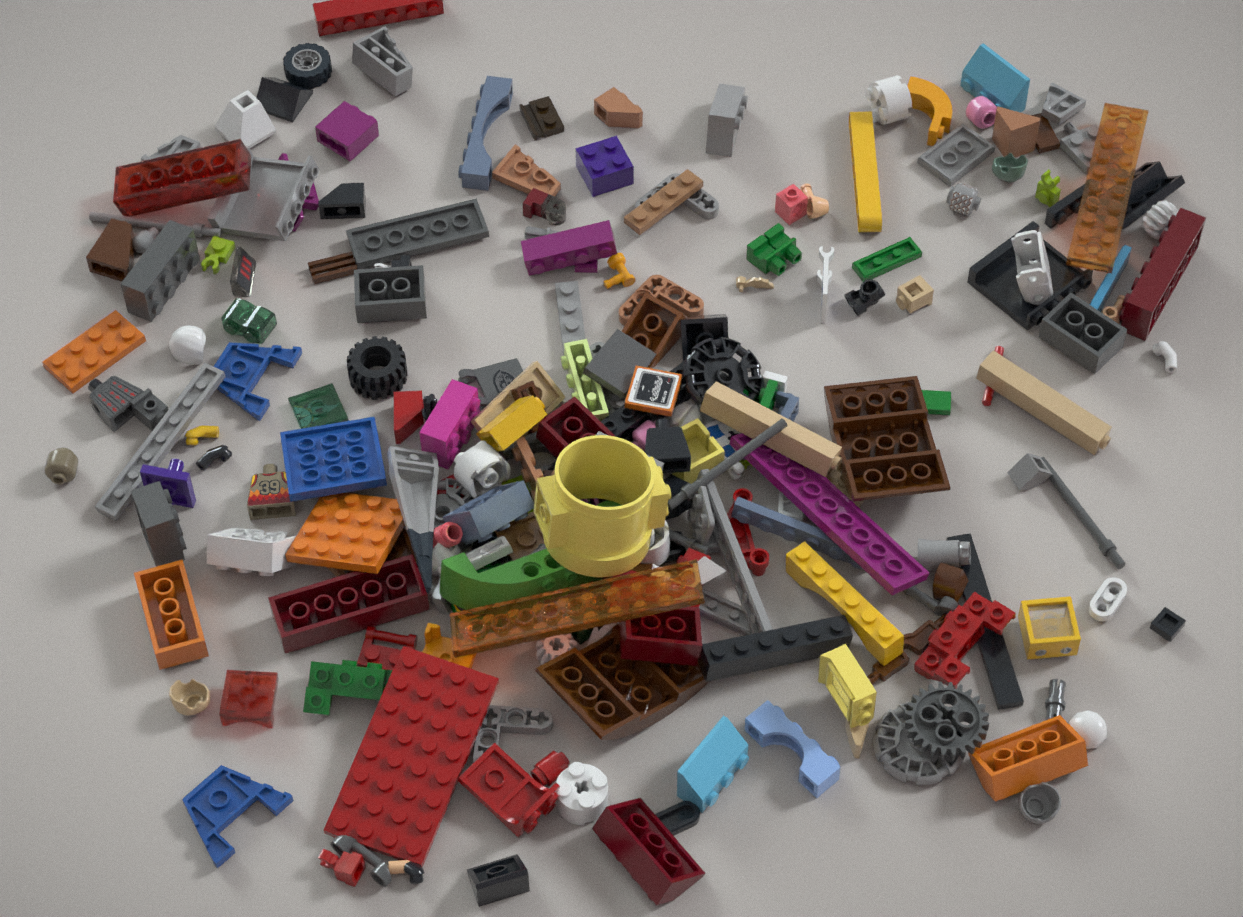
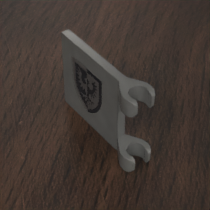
(491, 378)

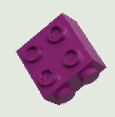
(347, 130)

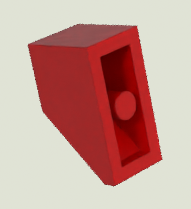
(407, 414)

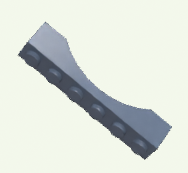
(494, 101)

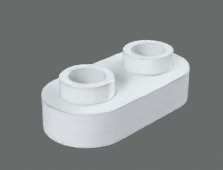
(1106, 601)

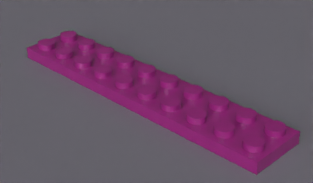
(838, 518)

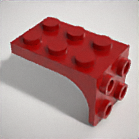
(508, 790)

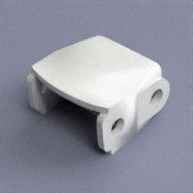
(1033, 276)

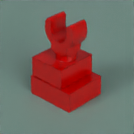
(346, 868)

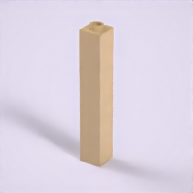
(1044, 403)
(753, 419)

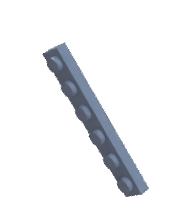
(788, 528)

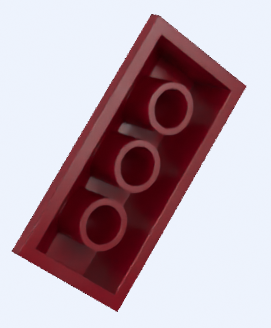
(647, 850)

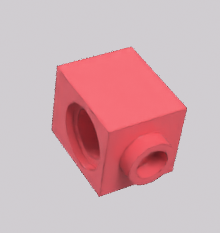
(791, 204)

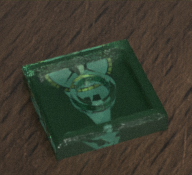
(318, 407)

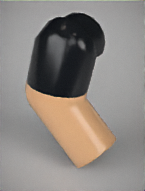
(405, 866)

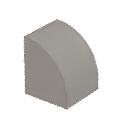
(1029, 472)

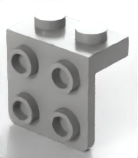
(702, 520)

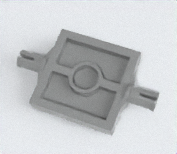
(1080, 144)

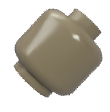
(61, 465)

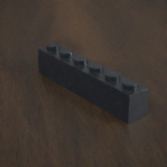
(773, 648)

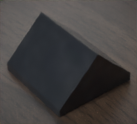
(282, 98)
(499, 880)

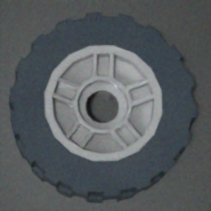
(307, 65)

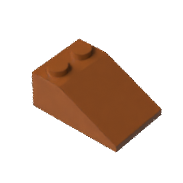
(655, 326)

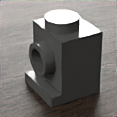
(148, 409)

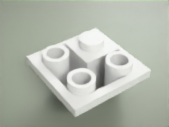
(245, 120)

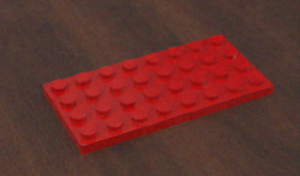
(412, 756)

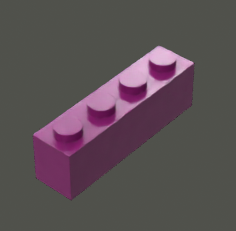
(569, 247)

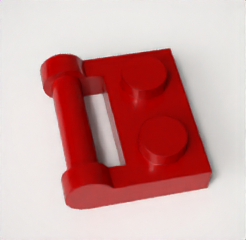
(381, 654)

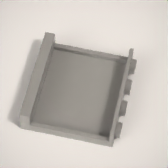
(270, 204)

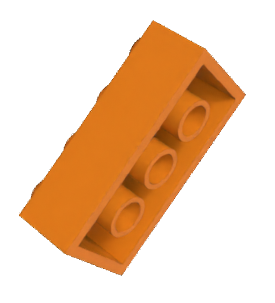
(171, 614)

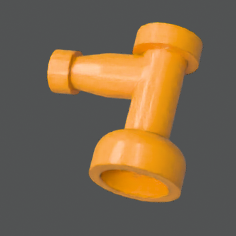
(617, 262)

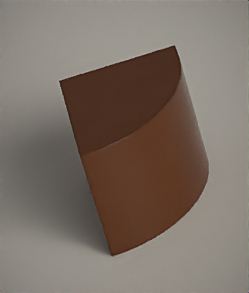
(949, 582)

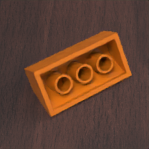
(1029, 757)

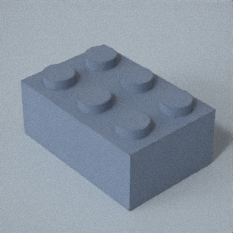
(491, 511)

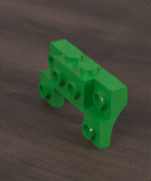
(342, 680)

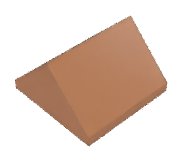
(1015, 132)

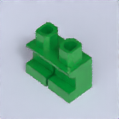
(771, 251)

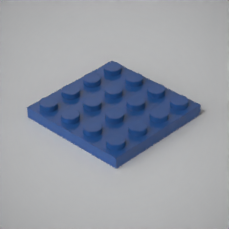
(332, 459)

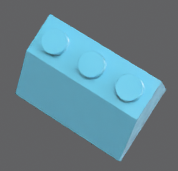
(996, 79)
(712, 765)

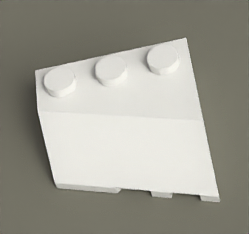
(249, 550)

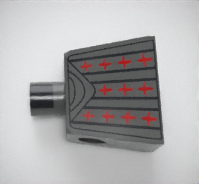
(112, 400)

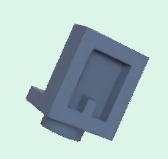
(787, 405)

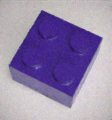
(604, 166)

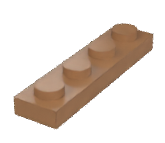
(663, 202)

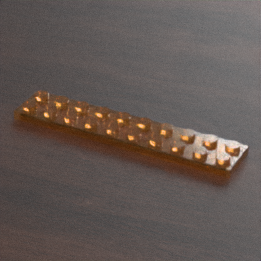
(1107, 188)
(576, 608)

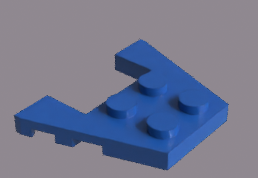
(243, 369)
(222, 800)

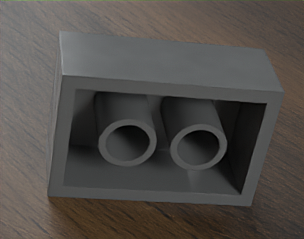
(390, 294)
(1082, 333)
(159, 523)

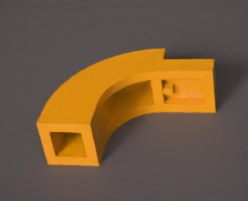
(935, 103)

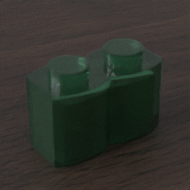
(249, 321)

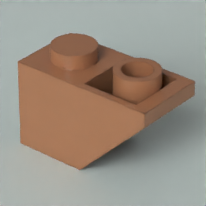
(617, 110)

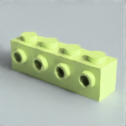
(587, 391)

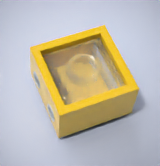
(1049, 627)

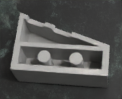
(383, 61)
(725, 119)

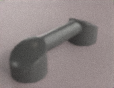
(943, 607)
(380, 872)

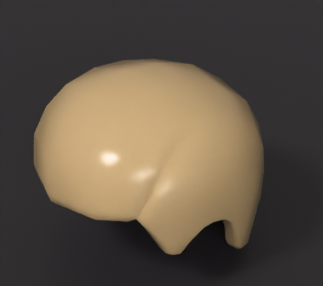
(189, 697)

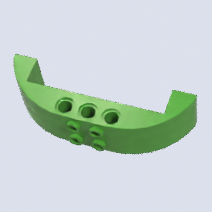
(513, 580)

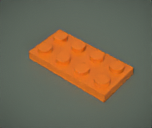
(94, 351)

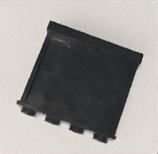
(996, 280)

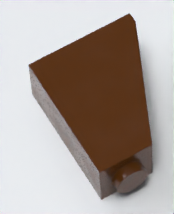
(113, 251)

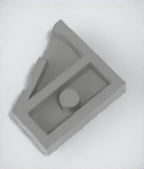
(1061, 104)

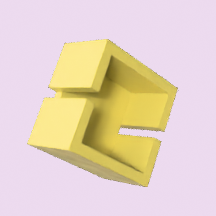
(704, 450)

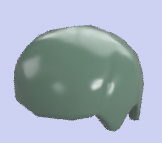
(1009, 168)

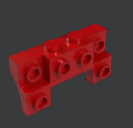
(958, 635)

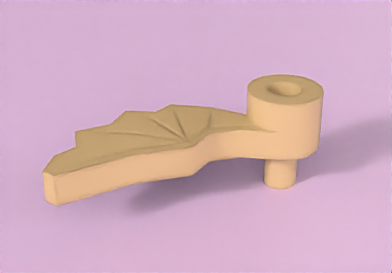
(753, 282)

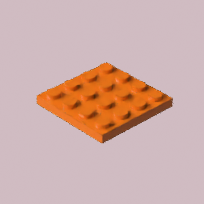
(348, 533)

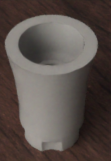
(951, 552)

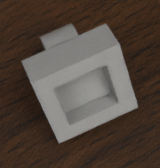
(442, 604)

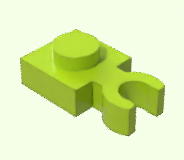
(1046, 189)
(217, 251)

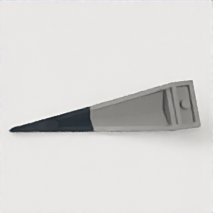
(415, 486)

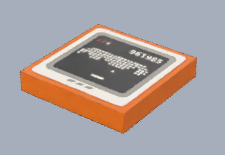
(653, 391)

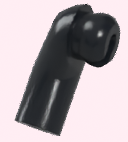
(212, 454)

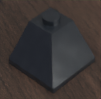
(700, 328)

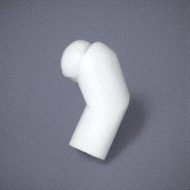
(1169, 354)

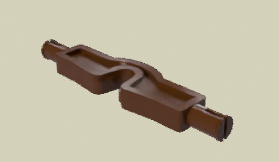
(915, 642)

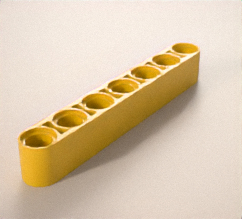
(865, 172)

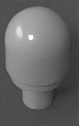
(144, 240)

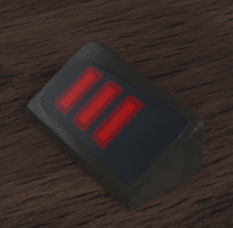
(242, 273)

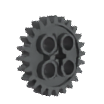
(946, 721)

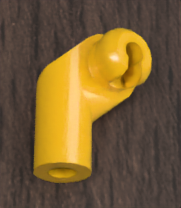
(201, 431)

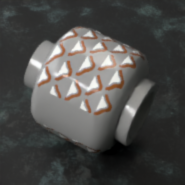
(963, 199)

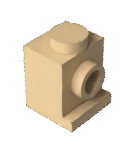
(914, 294)

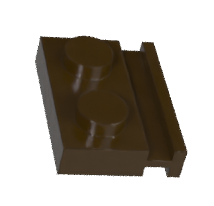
(542, 118)

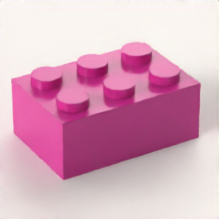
(450, 422)

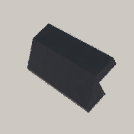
(1148, 188)

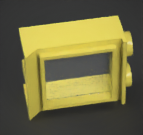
(848, 685)

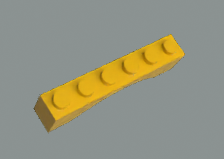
(875, 631)

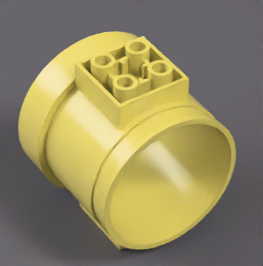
(593, 537)

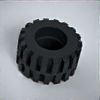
(377, 353)

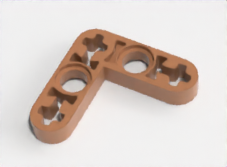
(662, 293)

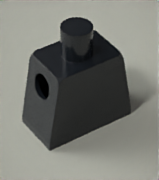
(668, 446)

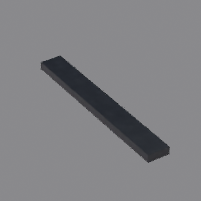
(991, 644)

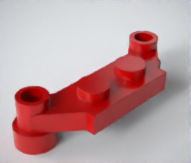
(756, 559)

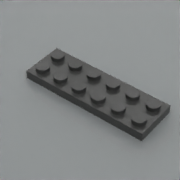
(417, 233)

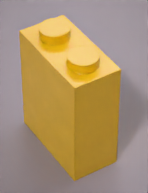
(513, 422)

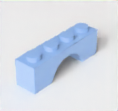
(771, 727)

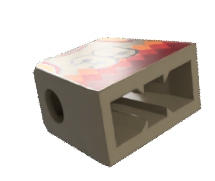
(269, 495)

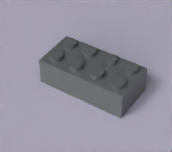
(160, 271)

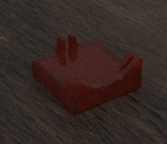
(249, 697)

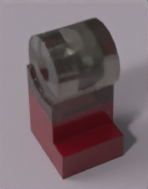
(544, 206)

